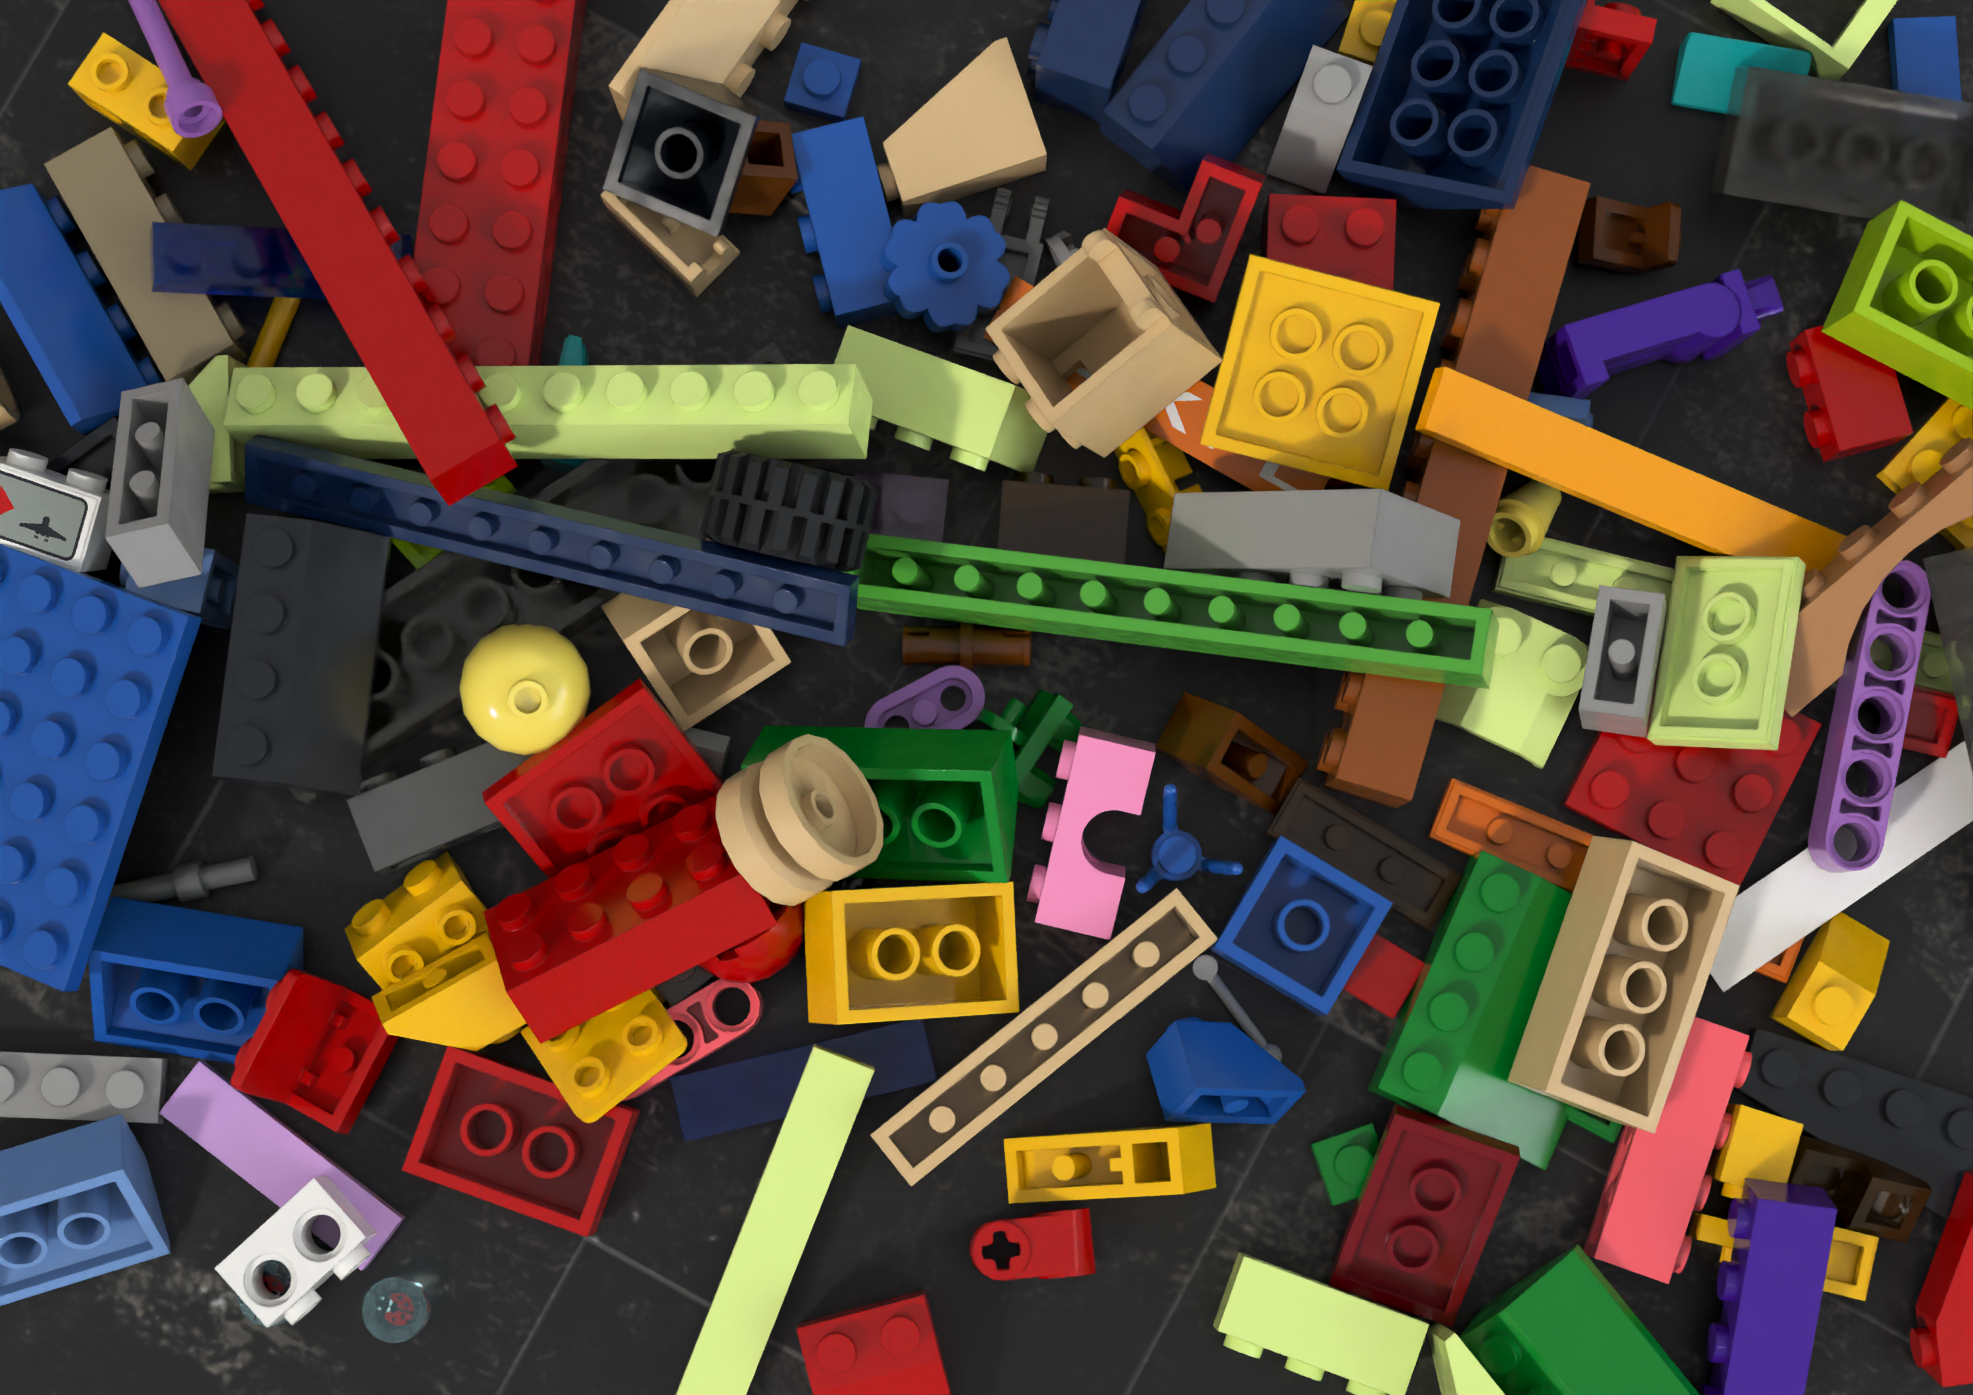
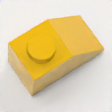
(1833, 983)
(452, 1001)

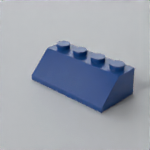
(62, 312)

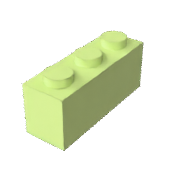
(1319, 1328)

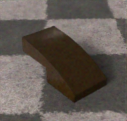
(1866, 1191)

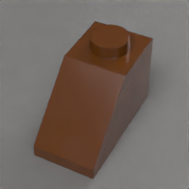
(1230, 752)

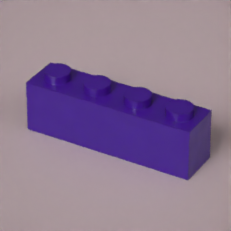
(1770, 1289)

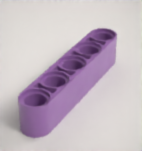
(1850, 743)

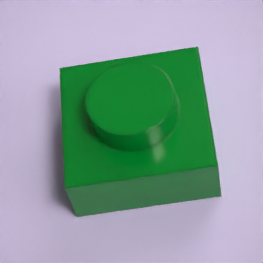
(1345, 1161)

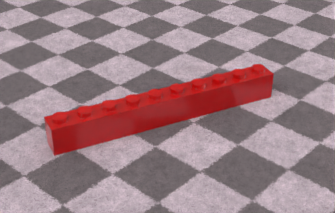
(347, 244)

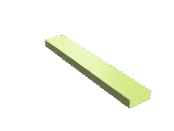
(777, 1225)

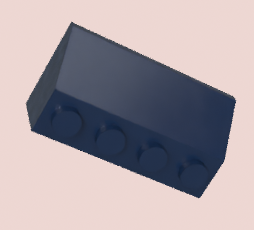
(1215, 81)

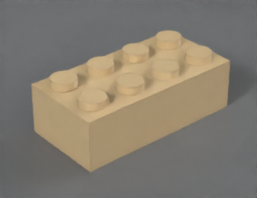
(1623, 982)

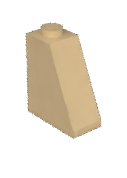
(965, 137)

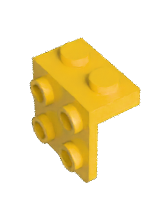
(417, 922)
(610, 1054)

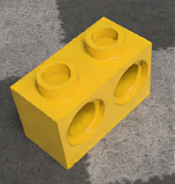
(133, 96)

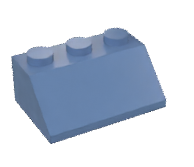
(76, 1209)

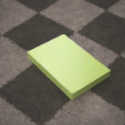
(1727, 652)

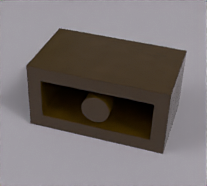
(1064, 519)

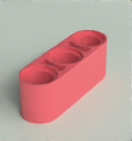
(708, 1029)

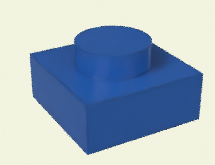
(822, 83)

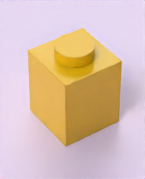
(1756, 1148)

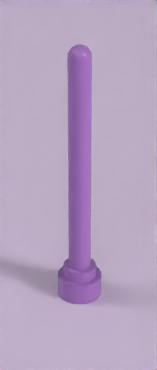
(188, 102)

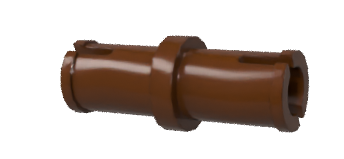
(966, 645)

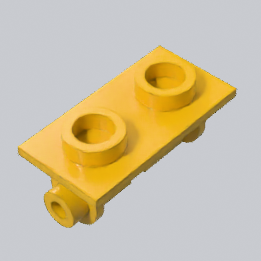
(1151, 469)

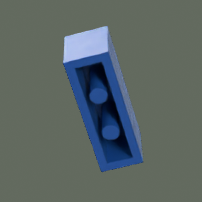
(844, 220)

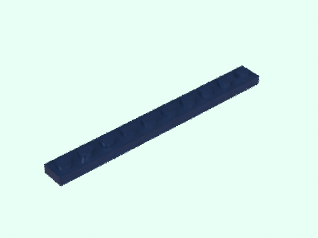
(554, 541)

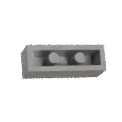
(160, 483)

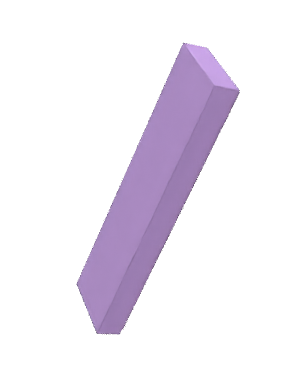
(269, 1152)

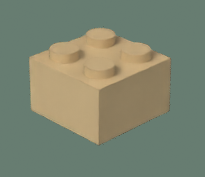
(694, 656)

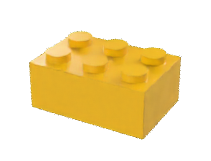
(911, 953)

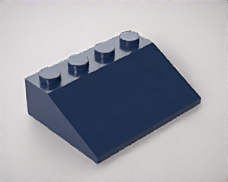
(1458, 101)

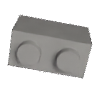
(1623, 661)

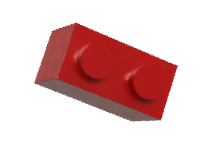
(1848, 396)

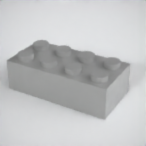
(1316, 539)

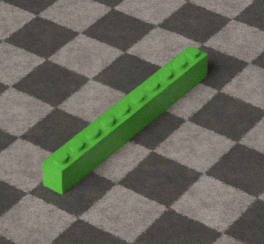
(1180, 610)

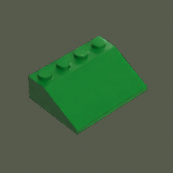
(1472, 1009)

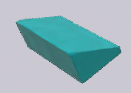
(1709, 63)

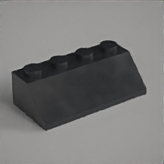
(302, 655)

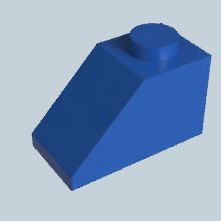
(1219, 1076)

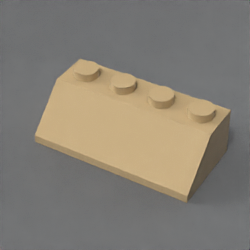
(706, 42)

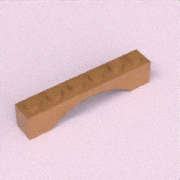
(1841, 590)

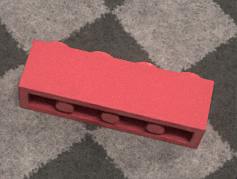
(1662, 1175)

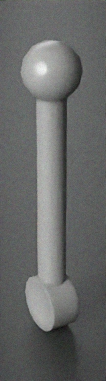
(1206, 968)

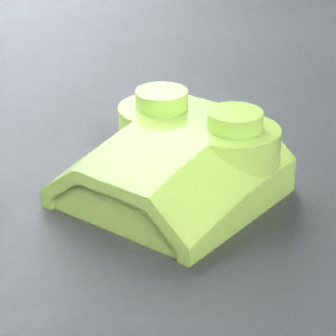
(1530, 689)

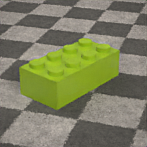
(1911, 300)

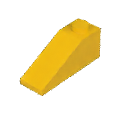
(1110, 1163)

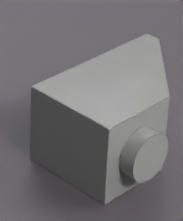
(1319, 120)

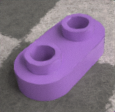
(921, 701)

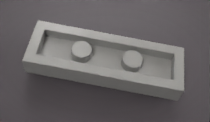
(82, 1086)

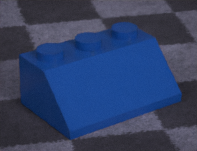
(185, 977)

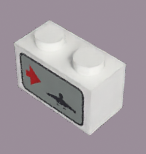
(53, 512)

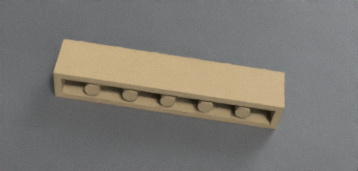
(1044, 1036)

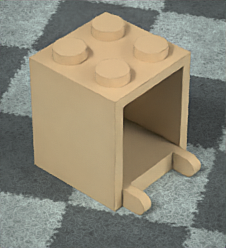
(1118, 321)

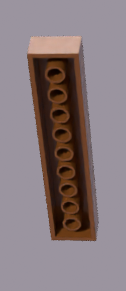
(1498, 341)

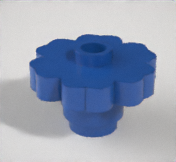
(944, 266)

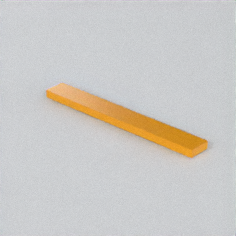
(1616, 474)

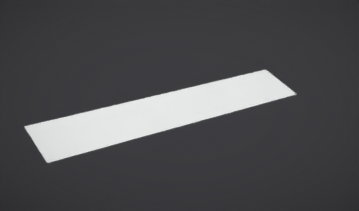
(1804, 896)

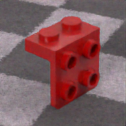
(315, 1050)

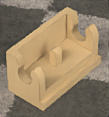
(683, 250)

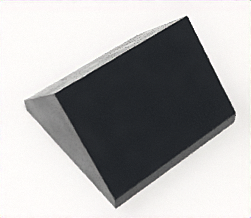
(682, 148)

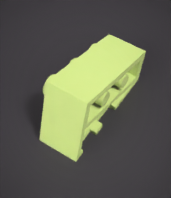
(944, 403)

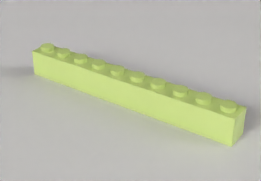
(580, 410)

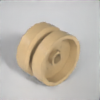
(799, 820)

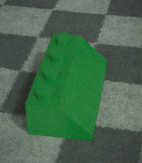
(940, 795)
(1569, 1336)

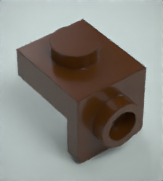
(1629, 235)

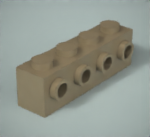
(115, 210)

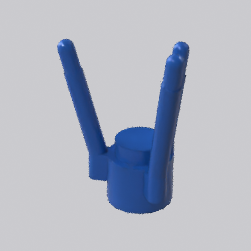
(1177, 853)

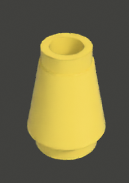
(1523, 519)

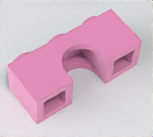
(1075, 886)

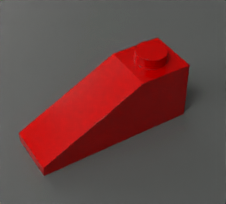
(1945, 1304)

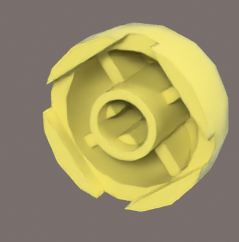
(524, 688)

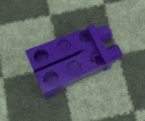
(1671, 327)

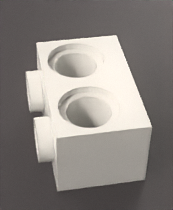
(289, 1240)

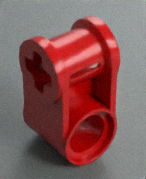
(1047, 1245)

